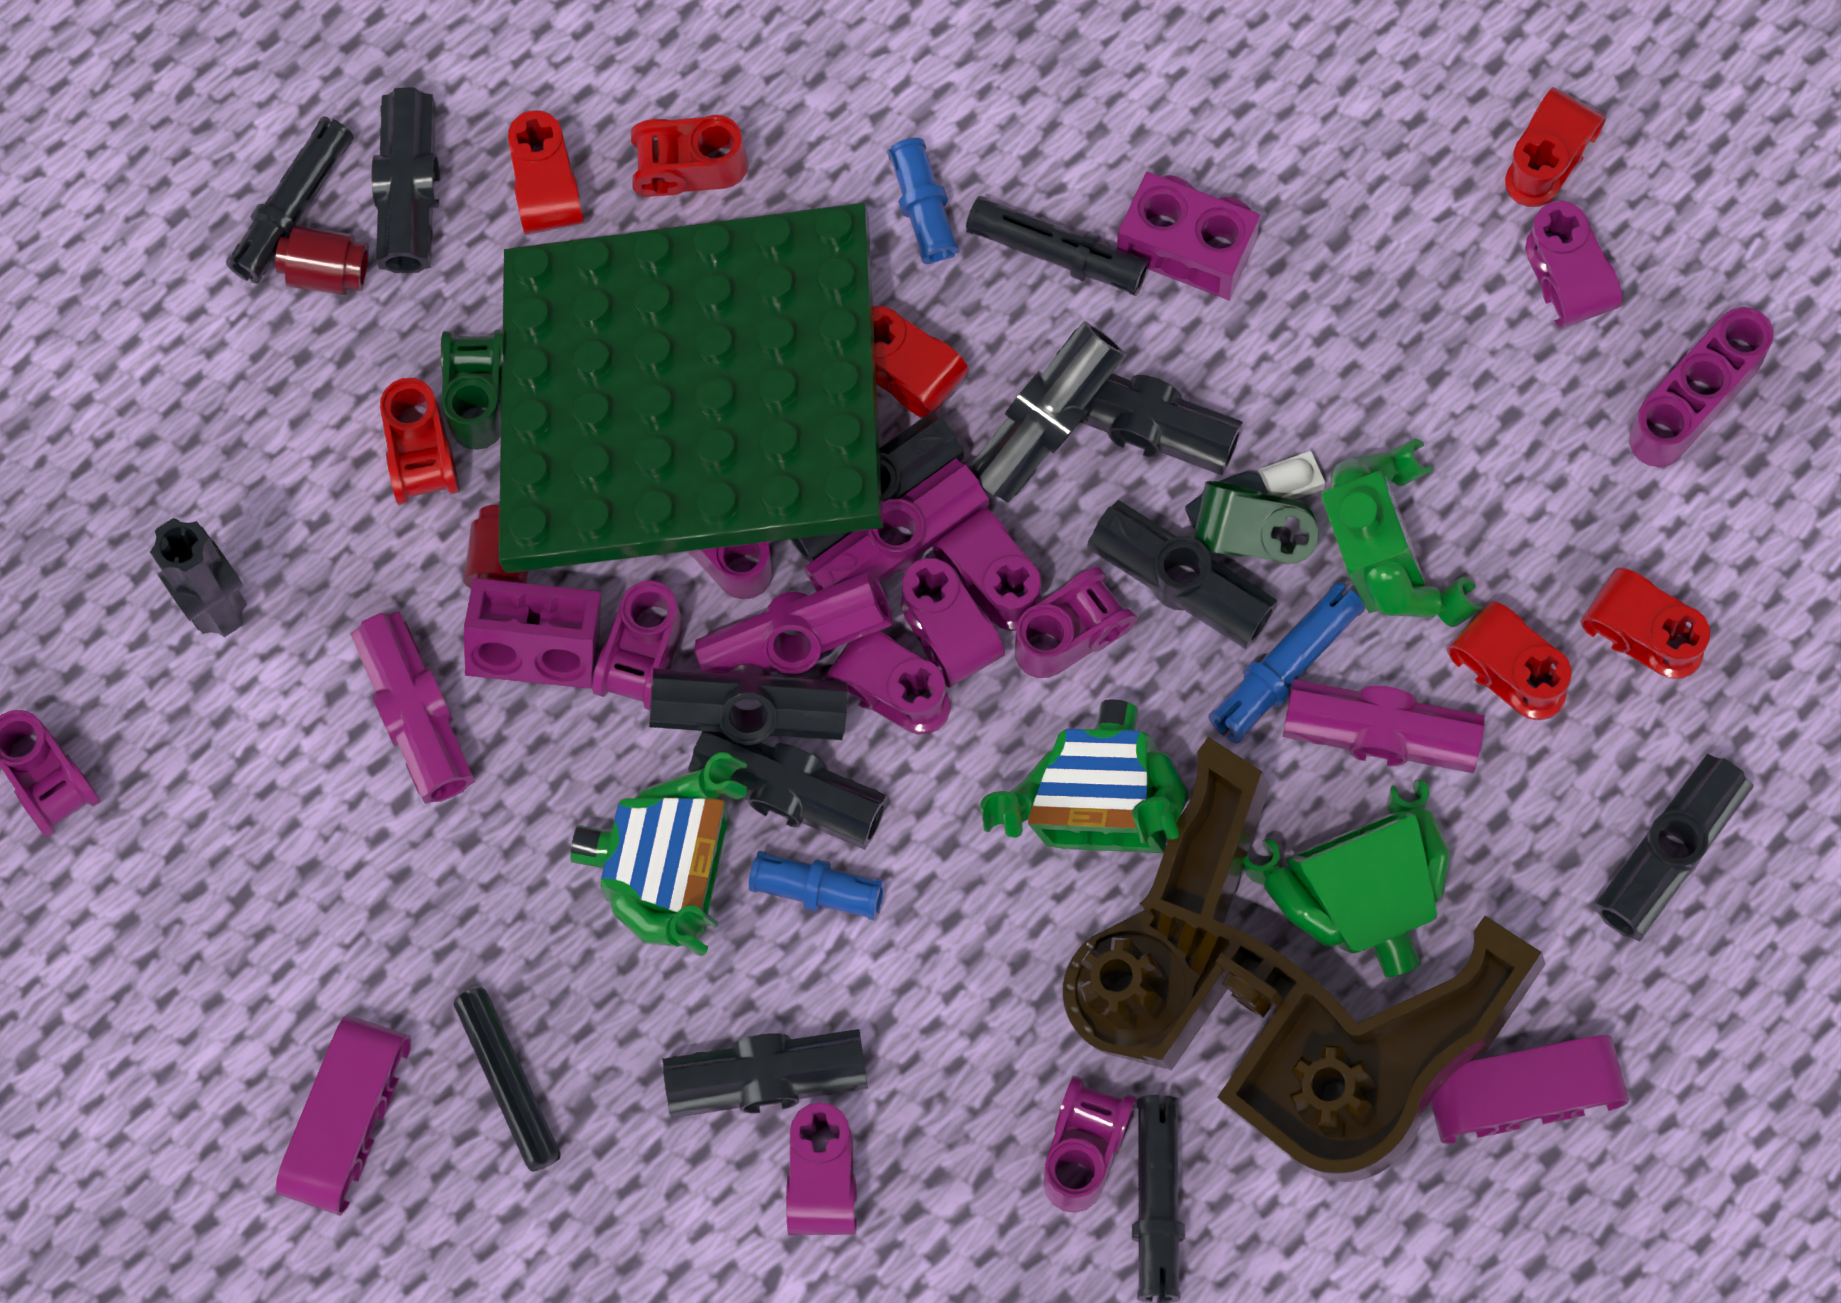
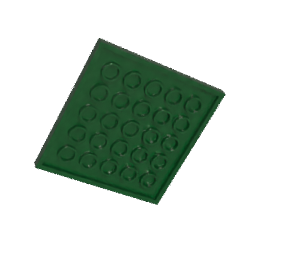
(688, 389)

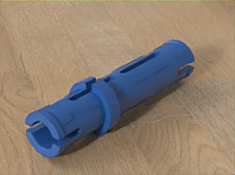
(1268, 681)

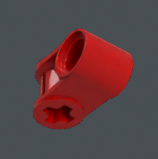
(1553, 144)
(684, 153)
(544, 179)
(914, 366)
(419, 451)
(1642, 622)
(1507, 655)

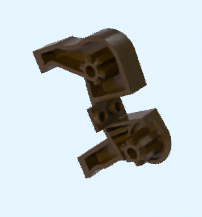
(1315, 1081)

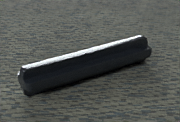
(507, 1079)

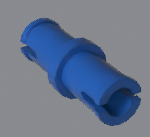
(923, 200)
(817, 885)

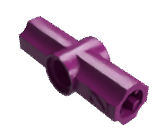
(925, 511)
(824, 618)
(412, 707)
(1384, 725)

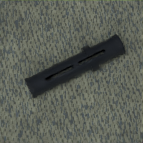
(289, 199)
(1079, 253)
(1158, 1222)

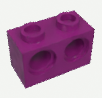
(1181, 248)
(532, 633)

